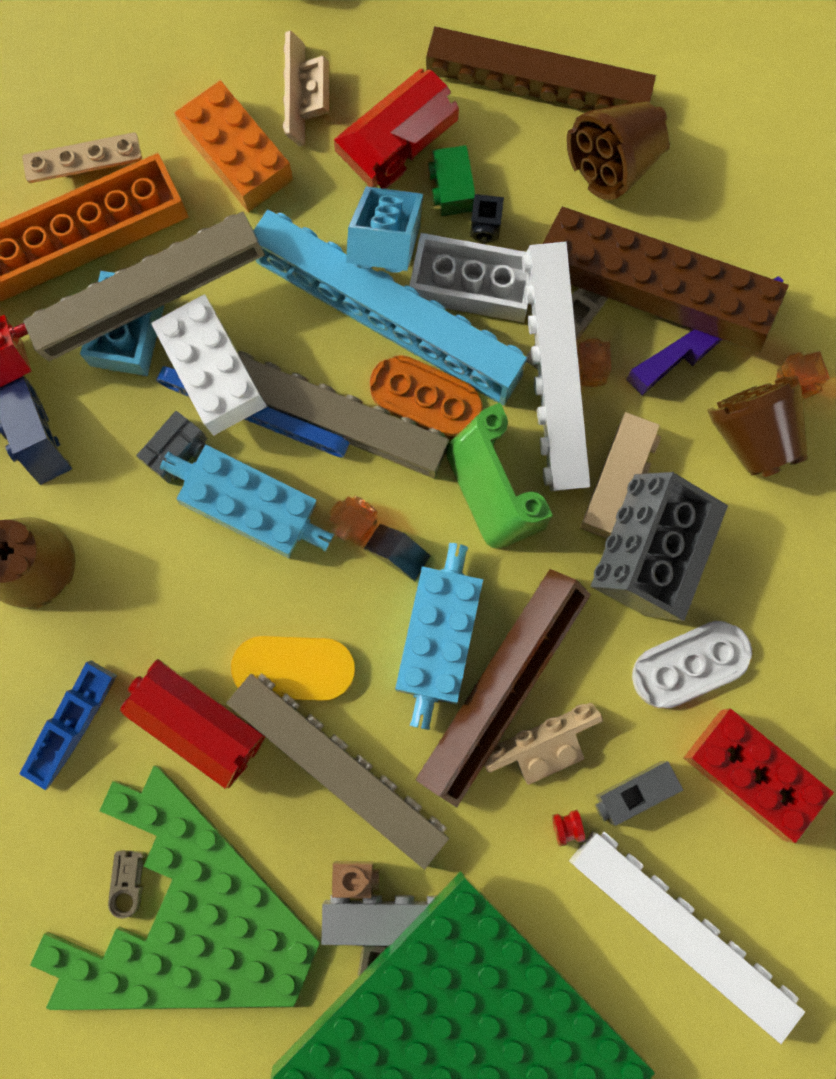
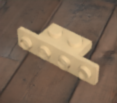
(305, 88)
(82, 157)
(547, 746)

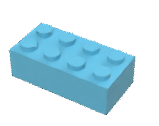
(384, 229)

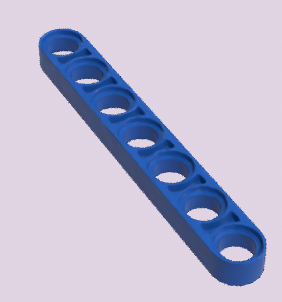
(274, 421)

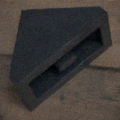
(397, 551)

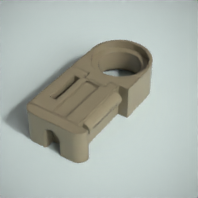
(125, 879)

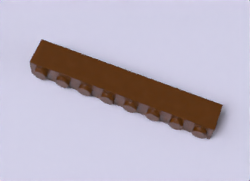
(534, 71)
(503, 687)

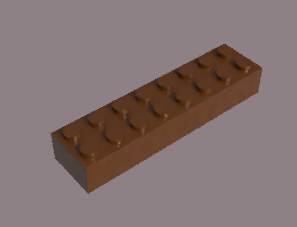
(668, 280)

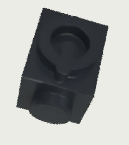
(486, 218)

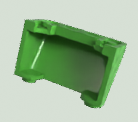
(491, 499)

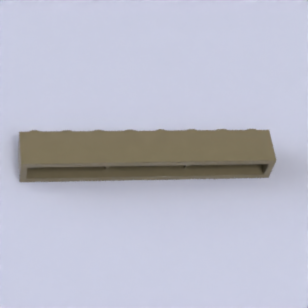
(143, 287)
(347, 417)
(338, 770)

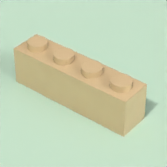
(625, 458)

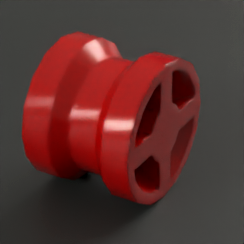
(568, 828)

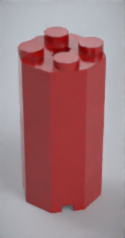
(192, 723)

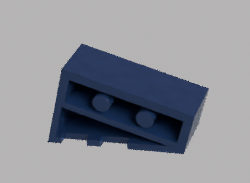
(28, 432)

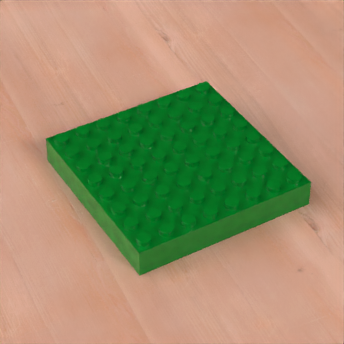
(461, 1002)

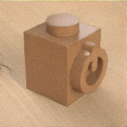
(354, 879)

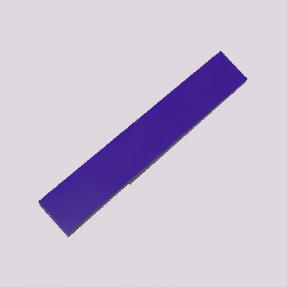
(690, 347)

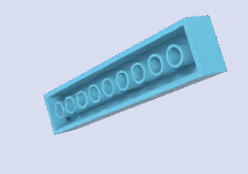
(389, 308)

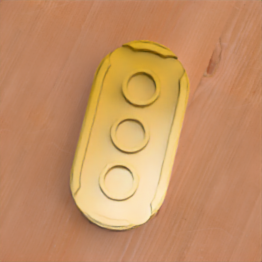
(297, 666)

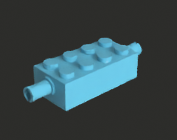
(246, 501)
(439, 635)

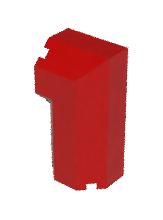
(397, 129)

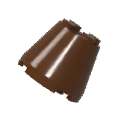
(617, 146)
(764, 425)
(33, 562)

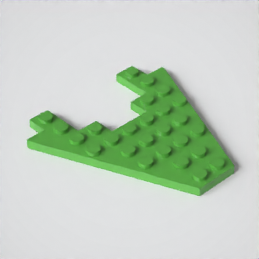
(215, 938)

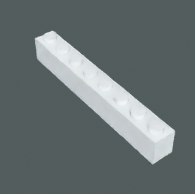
(557, 366)
(687, 937)

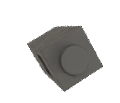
(638, 793)

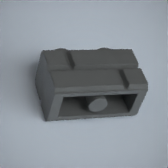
(176, 436)

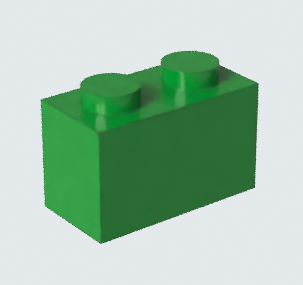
(453, 180)

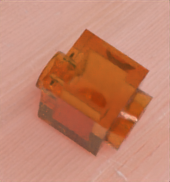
(594, 362)
(809, 369)
(353, 519)

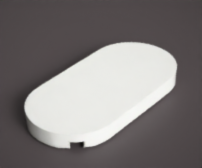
(691, 664)

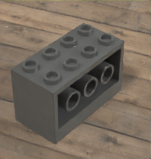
(659, 545)

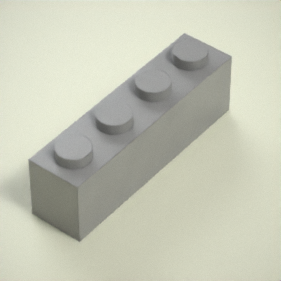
(368, 920)

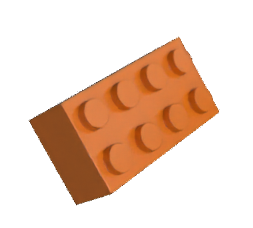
(234, 146)

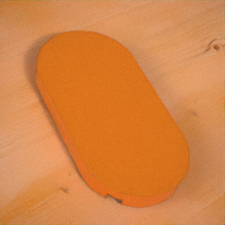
(424, 395)

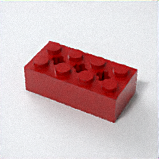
(778, 772)

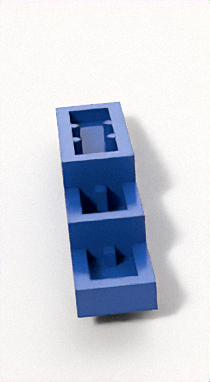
(68, 725)

